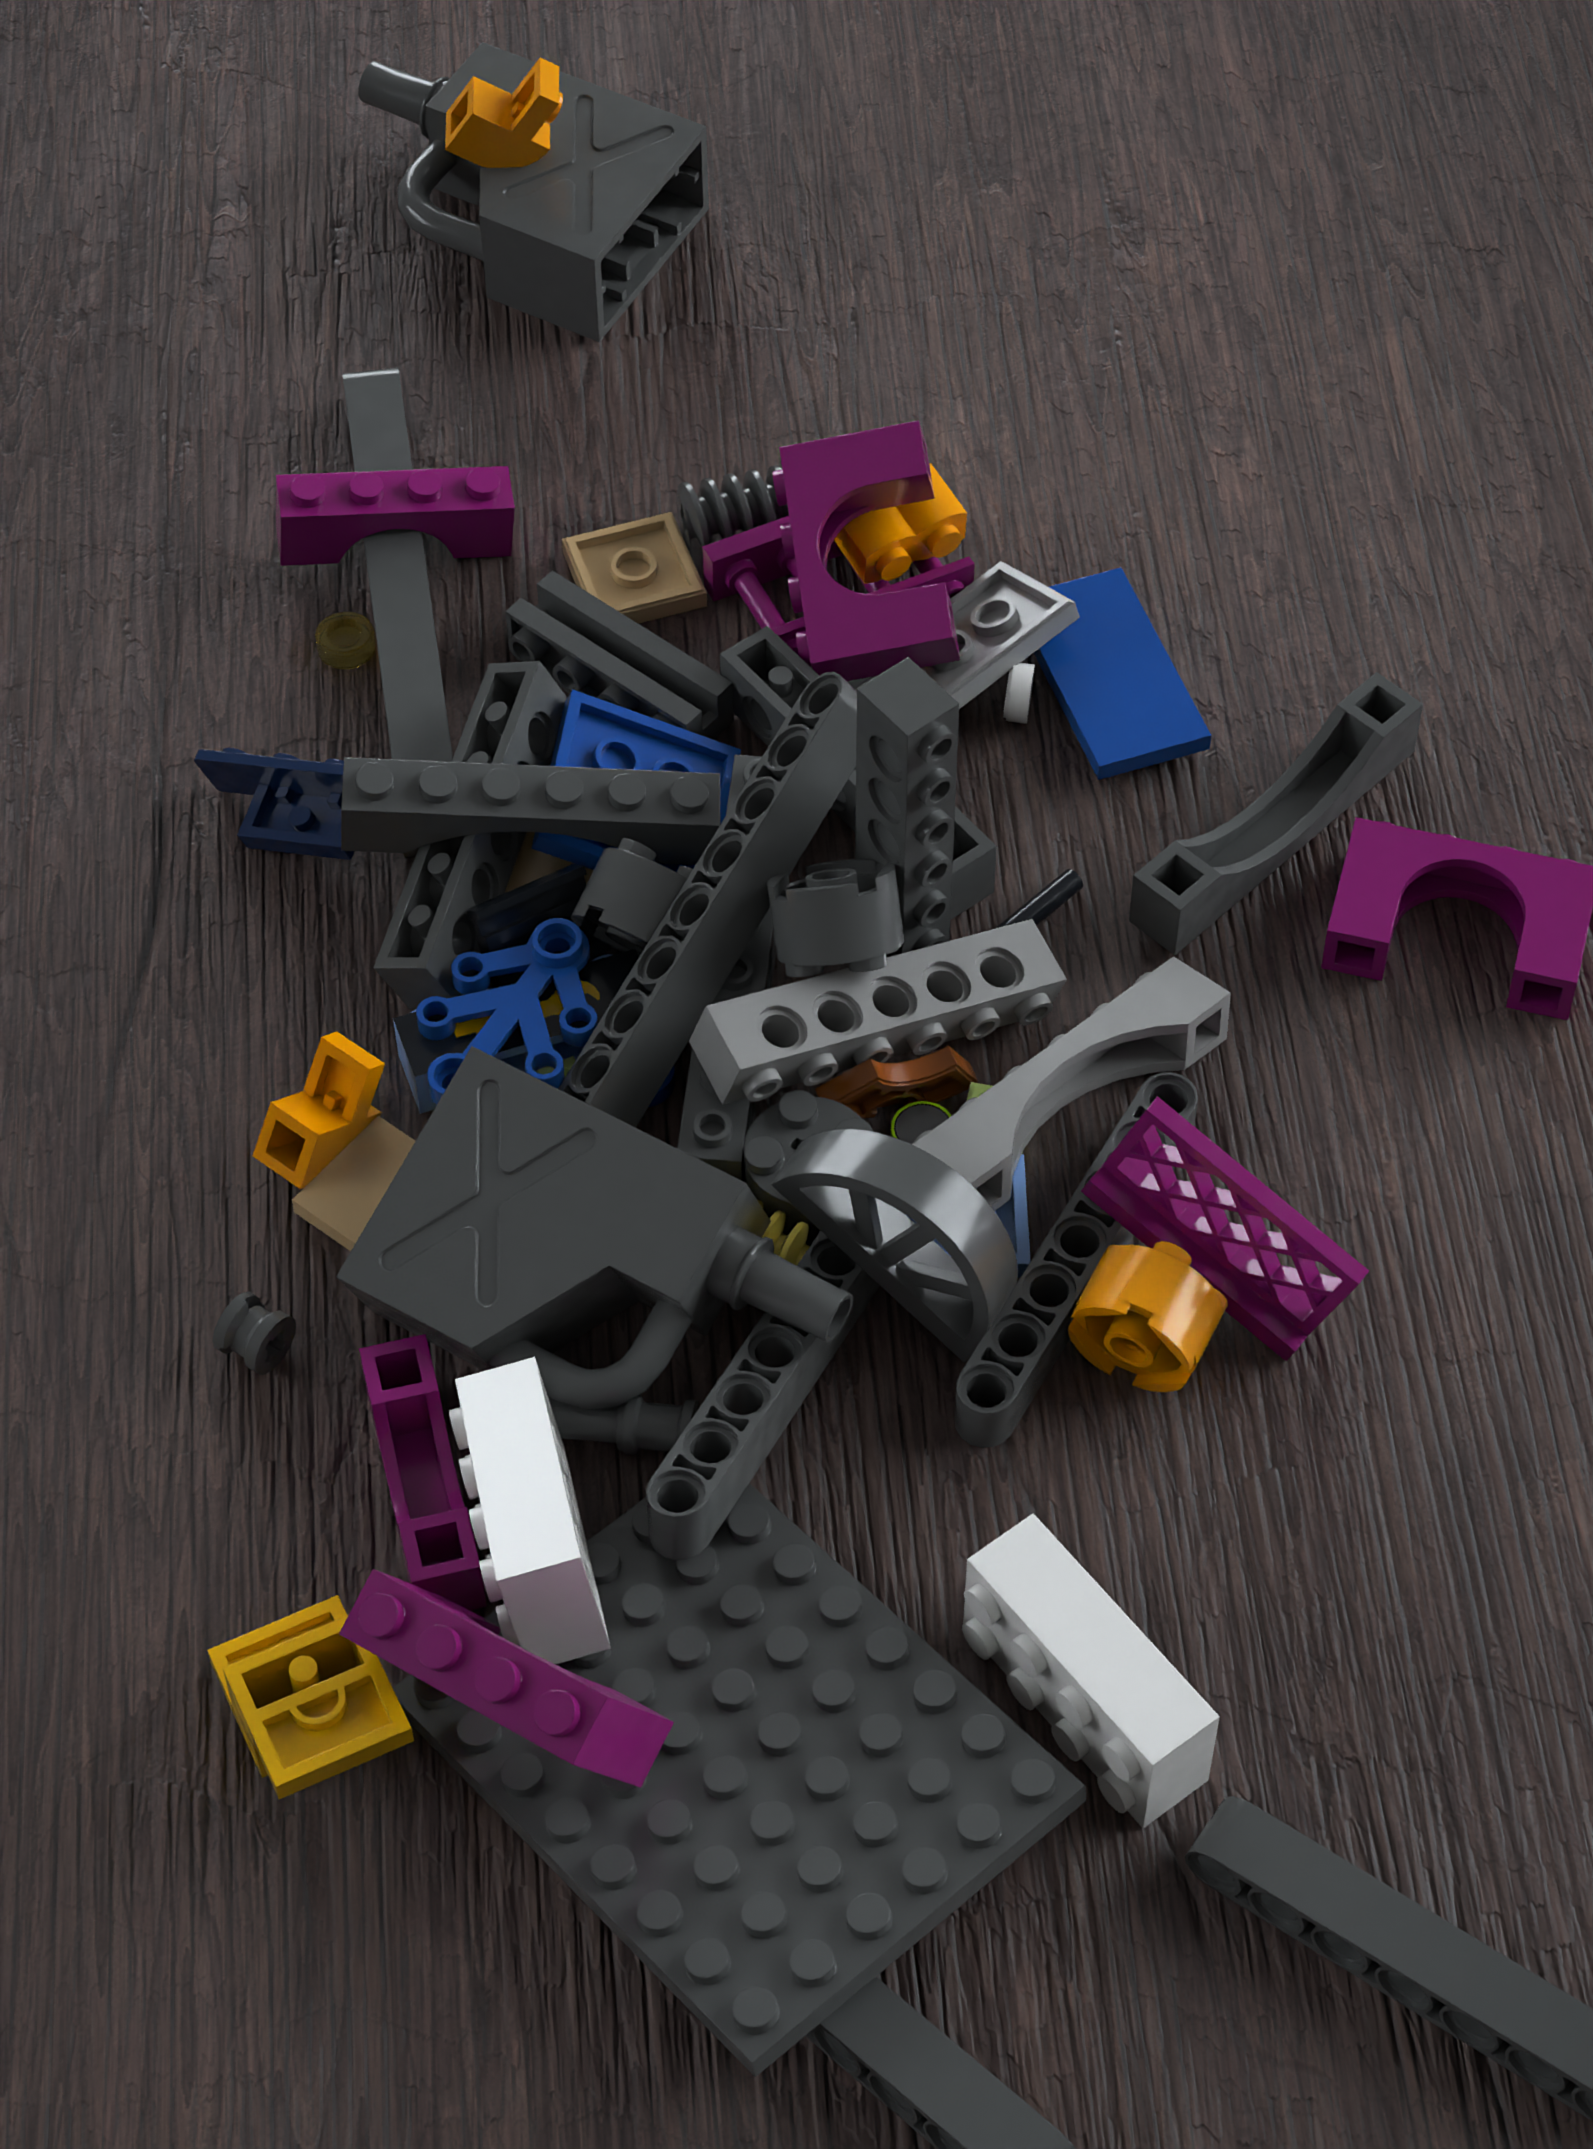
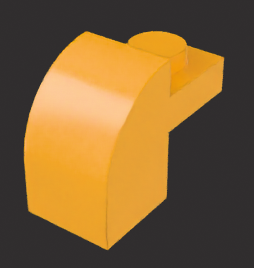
(504, 127)
(316, 1124)

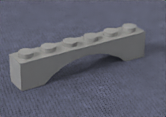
(1152, 1027)

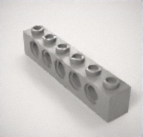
(846, 1016)

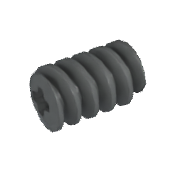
(729, 508)

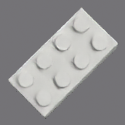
(527, 1514)
(1088, 1672)

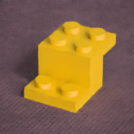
(309, 1698)

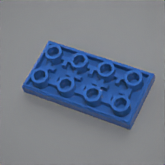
(1119, 681)

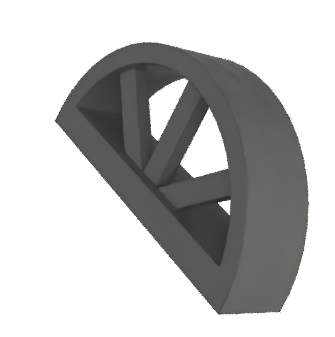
(858, 1194)

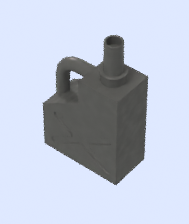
(581, 223)
(547, 1218)

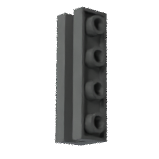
(616, 659)

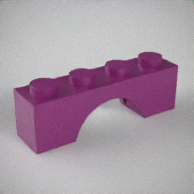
(330, 512)
(421, 1471)

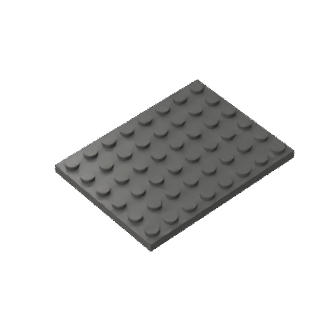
(807, 1805)

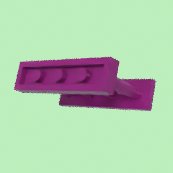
(758, 556)

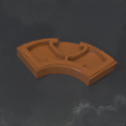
(886, 1084)

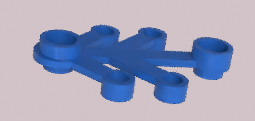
(514, 1003)

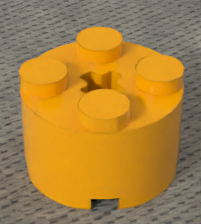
(1146, 1315)

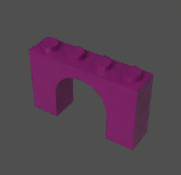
(825, 489)
(1399, 867)
(504, 1682)

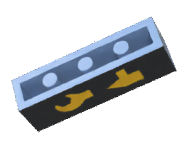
(600, 984)

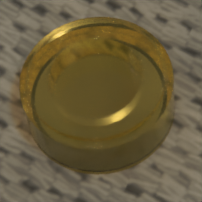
(345, 640)

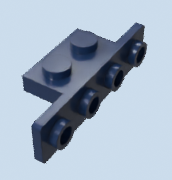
(293, 800)

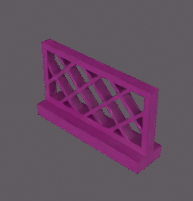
(1238, 1260)

